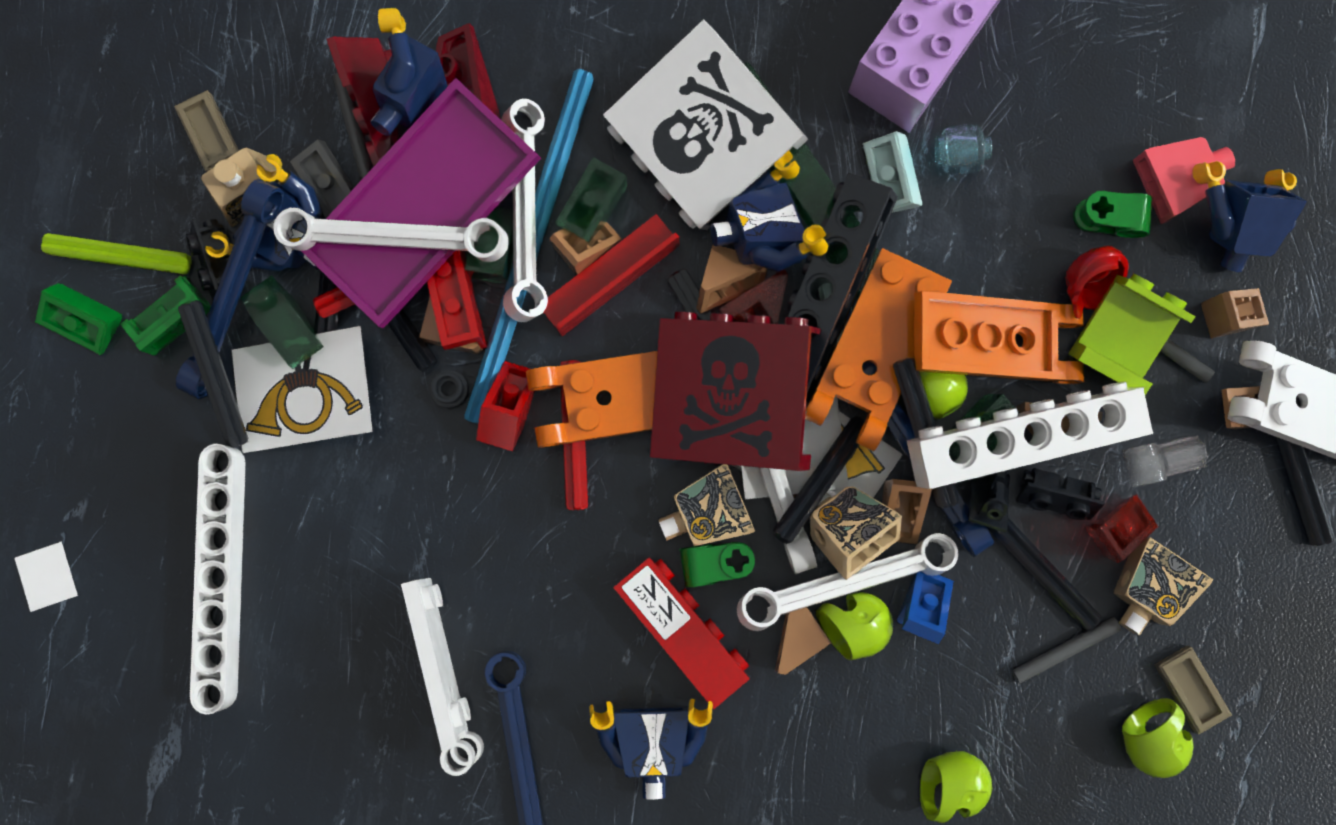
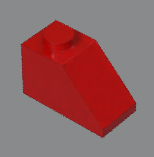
(505, 408)

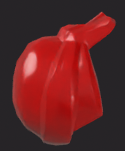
(1092, 275)

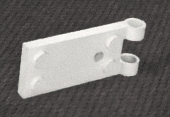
(1276, 408)
(447, 707)

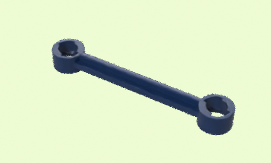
(261, 206)
(971, 535)
(517, 740)

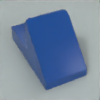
(926, 606)

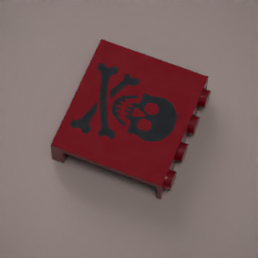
(732, 391)

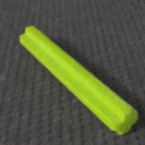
(116, 253)

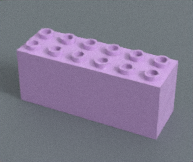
(917, 55)

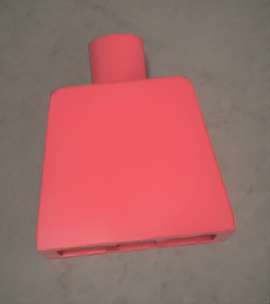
(1169, 177)

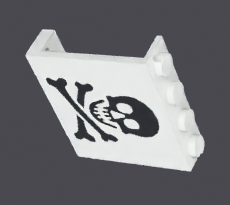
(702, 126)

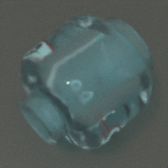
(962, 149)

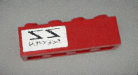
(681, 631)

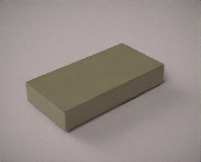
(206, 129)
(1193, 689)

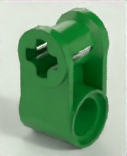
(1121, 214)
(708, 564)

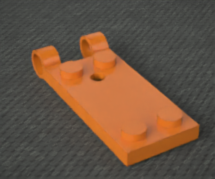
(877, 332)
(979, 333)
(626, 378)

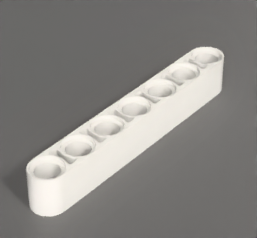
(206, 593)

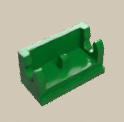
(162, 321)

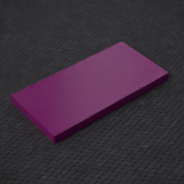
(439, 173)

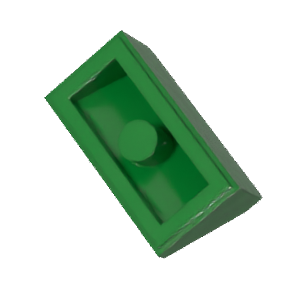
(77, 317)

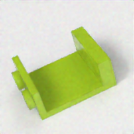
(1129, 330)

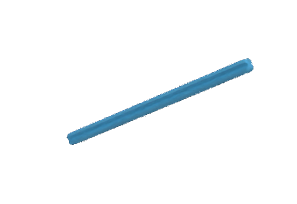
(544, 202)

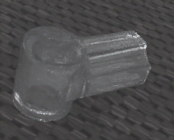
(1155, 462)

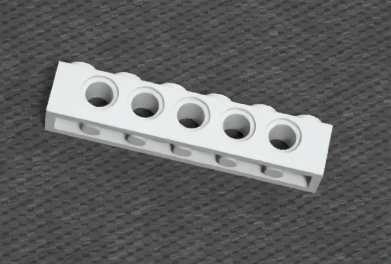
(1124, 420)

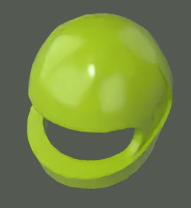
(944, 392)
(860, 630)
(1163, 750)
(964, 786)

